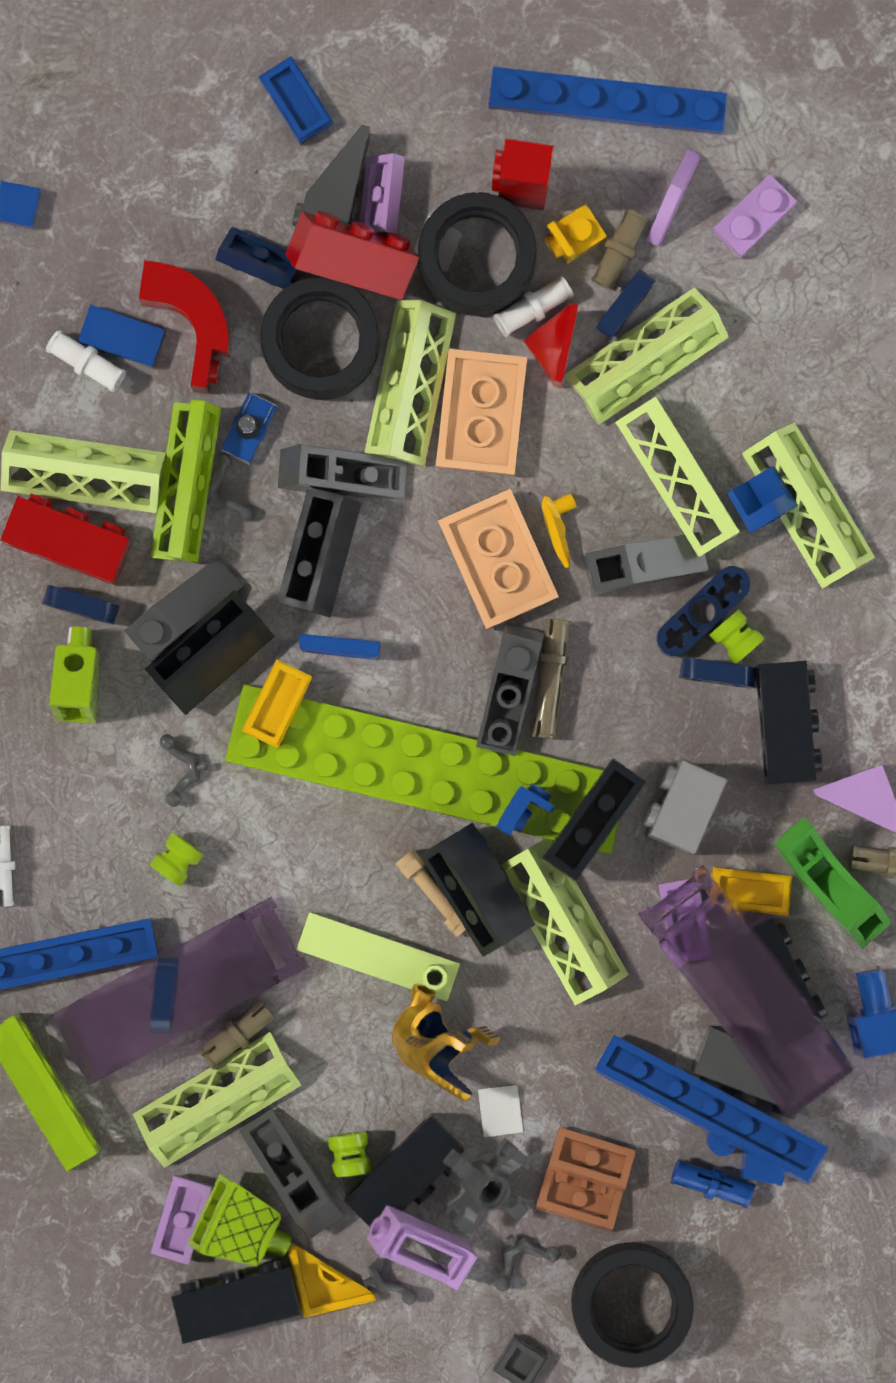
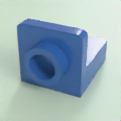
(516, 812)

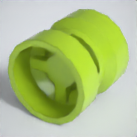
(737, 637)
(175, 861)
(349, 1144)

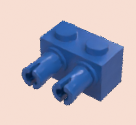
(875, 1026)

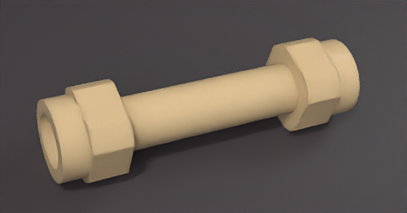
(412, 866)

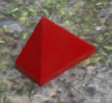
(552, 343)

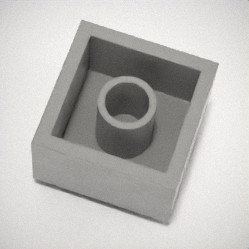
(684, 807)

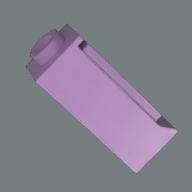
(394, 1225)

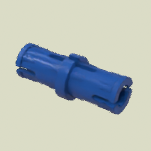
(712, 1183)

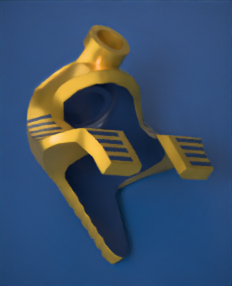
(430, 1047)

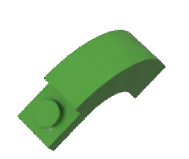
(831, 883)

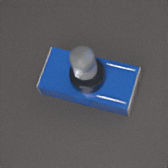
(249, 428)

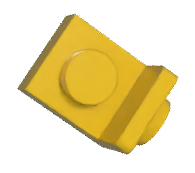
(574, 235)

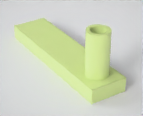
(377, 955)

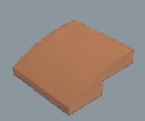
(585, 1179)

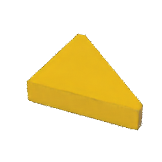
(323, 1286)

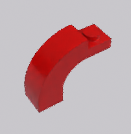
(180, 291)

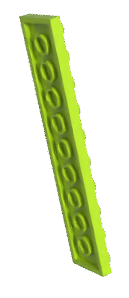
(412, 766)

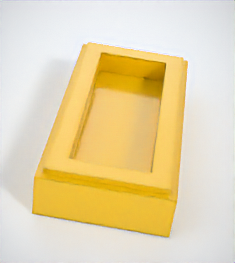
(277, 704)
(755, 890)

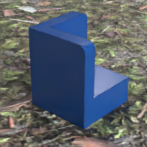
(762, 499)

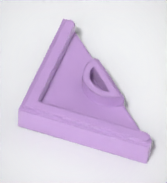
(673, 197)
(864, 795)

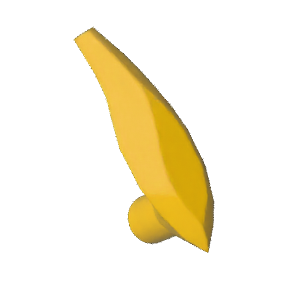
(555, 525)

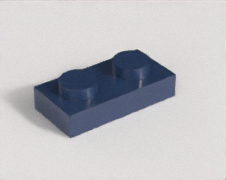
(256, 258)

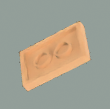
(481, 412)
(498, 559)

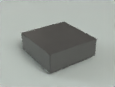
(520, 1361)

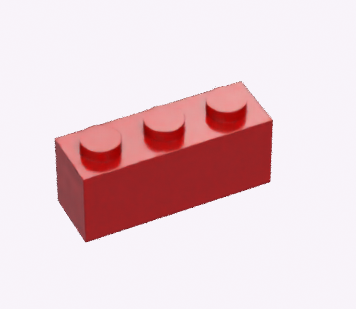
(522, 173)
(352, 254)
(67, 538)

